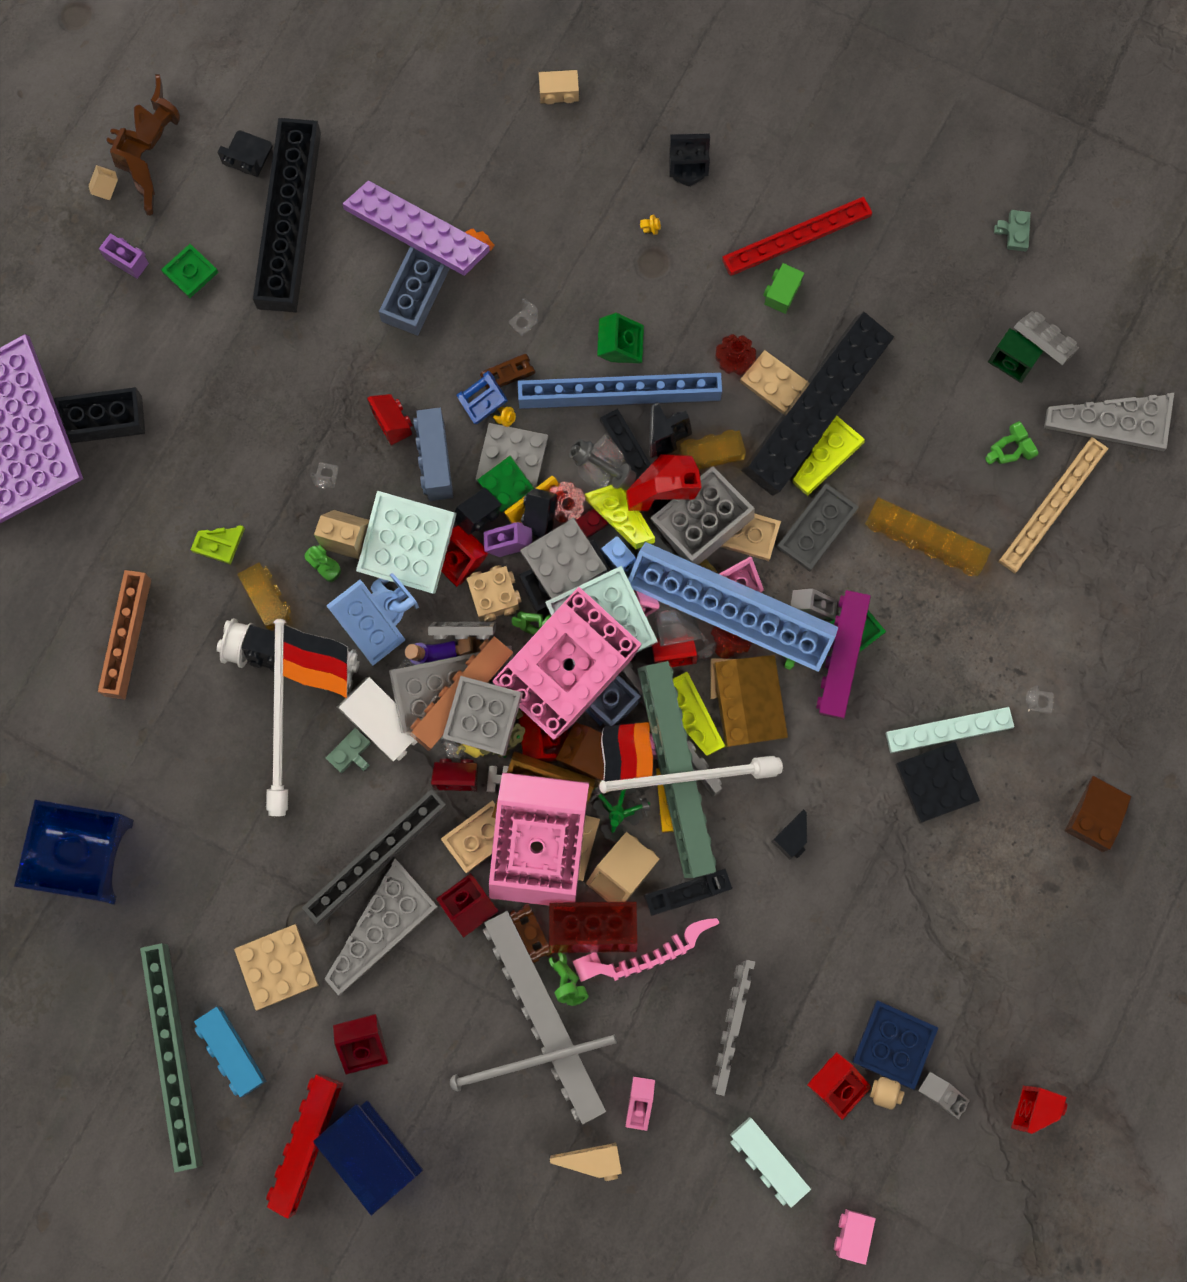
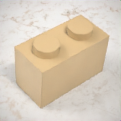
(558, 86)

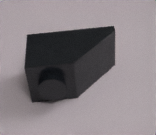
(793, 837)

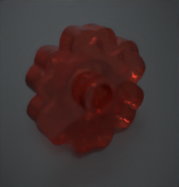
(735, 354)
(575, 498)
(729, 643)

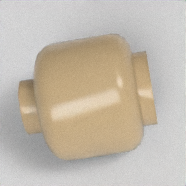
(886, 1093)

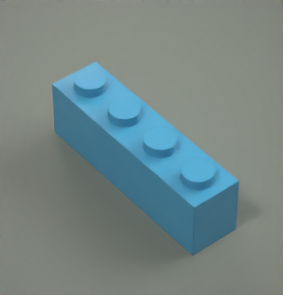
(229, 1051)

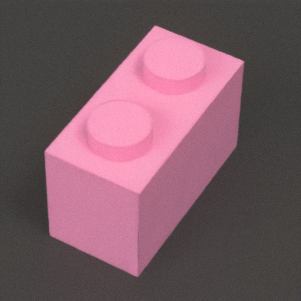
(854, 1236)

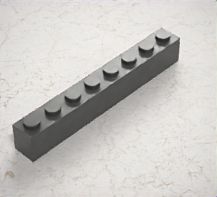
(375, 857)

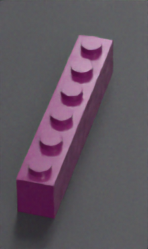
(844, 656)

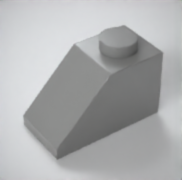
(814, 603)

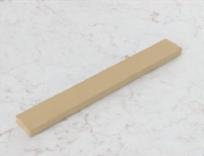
(1053, 505)

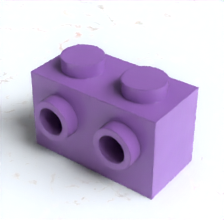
(124, 255)
(507, 539)

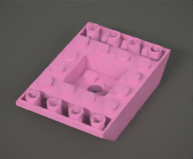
(576, 632)
(541, 812)

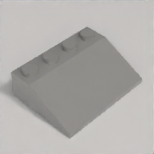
(704, 524)

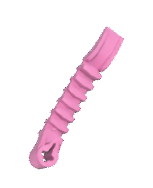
(591, 966)

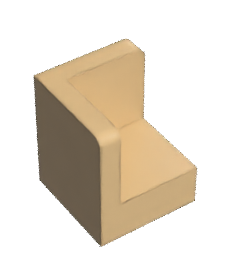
(103, 182)

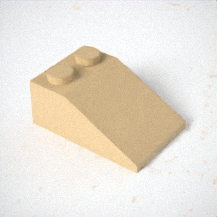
(594, 1161)

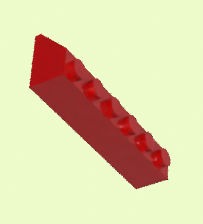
(302, 1152)

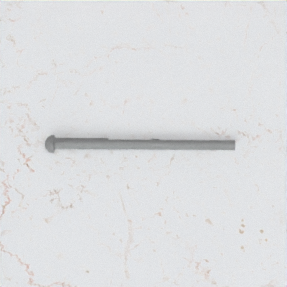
(456, 1082)

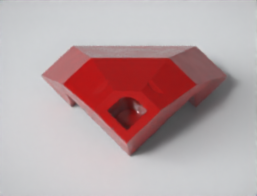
(666, 478)

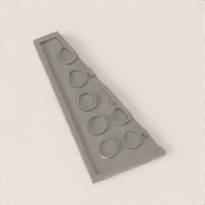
(1126, 420)
(420, 684)
(388, 918)
(734, 1019)

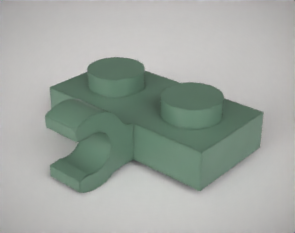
(1017, 230)
(349, 752)

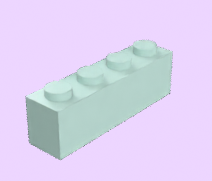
(770, 1162)

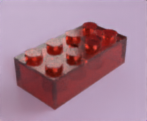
(613, 923)

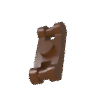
(508, 372)
(530, 933)

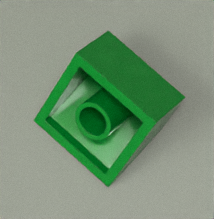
(620, 339)

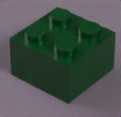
(1015, 355)

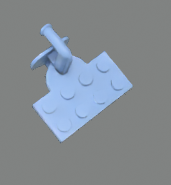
(374, 616)

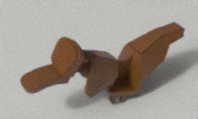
(130, 144)

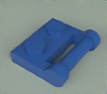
(486, 402)

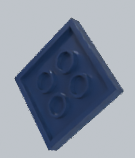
(895, 1045)

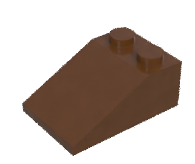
(583, 752)
(1099, 814)

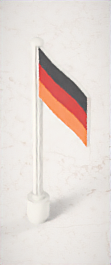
(313, 663)
(630, 762)

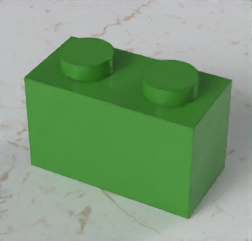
(784, 288)

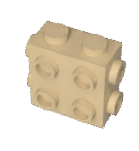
(494, 593)

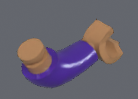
(424, 653)

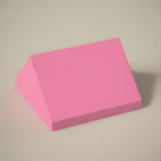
(745, 574)

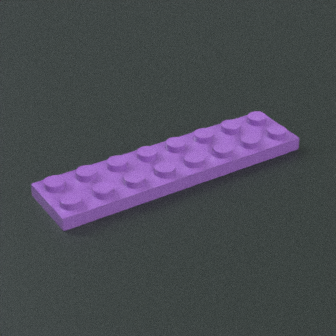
(416, 227)

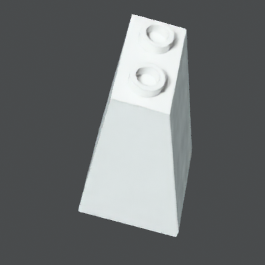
(377, 718)

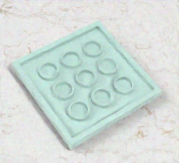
(406, 541)
(618, 599)

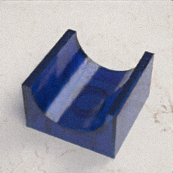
(71, 851)
(368, 1156)

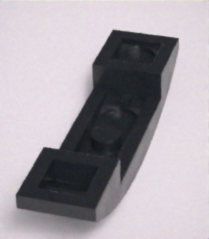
(688, 892)

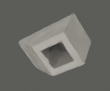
(944, 1095)

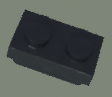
(246, 153)

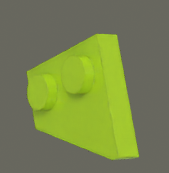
(218, 544)

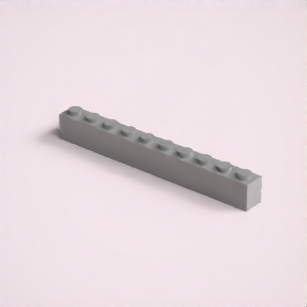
(544, 1016)

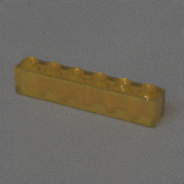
(927, 537)

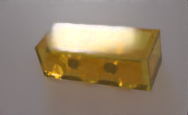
(715, 449)
(264, 595)

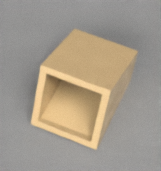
(341, 533)
(622, 869)

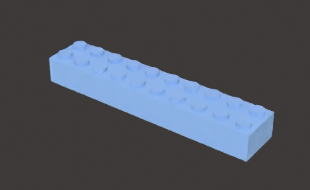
(732, 606)

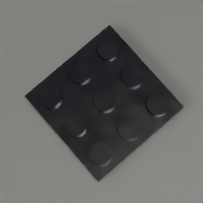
(937, 782)

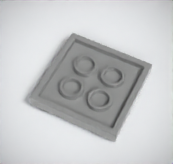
(1047, 337)
(523, 445)
(563, 559)
(462, 629)
(482, 715)

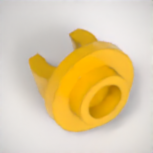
(651, 225)
(507, 416)

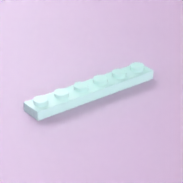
(949, 730)

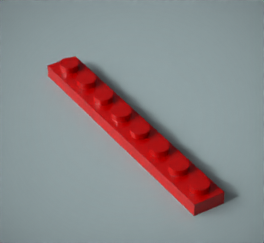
(797, 236)

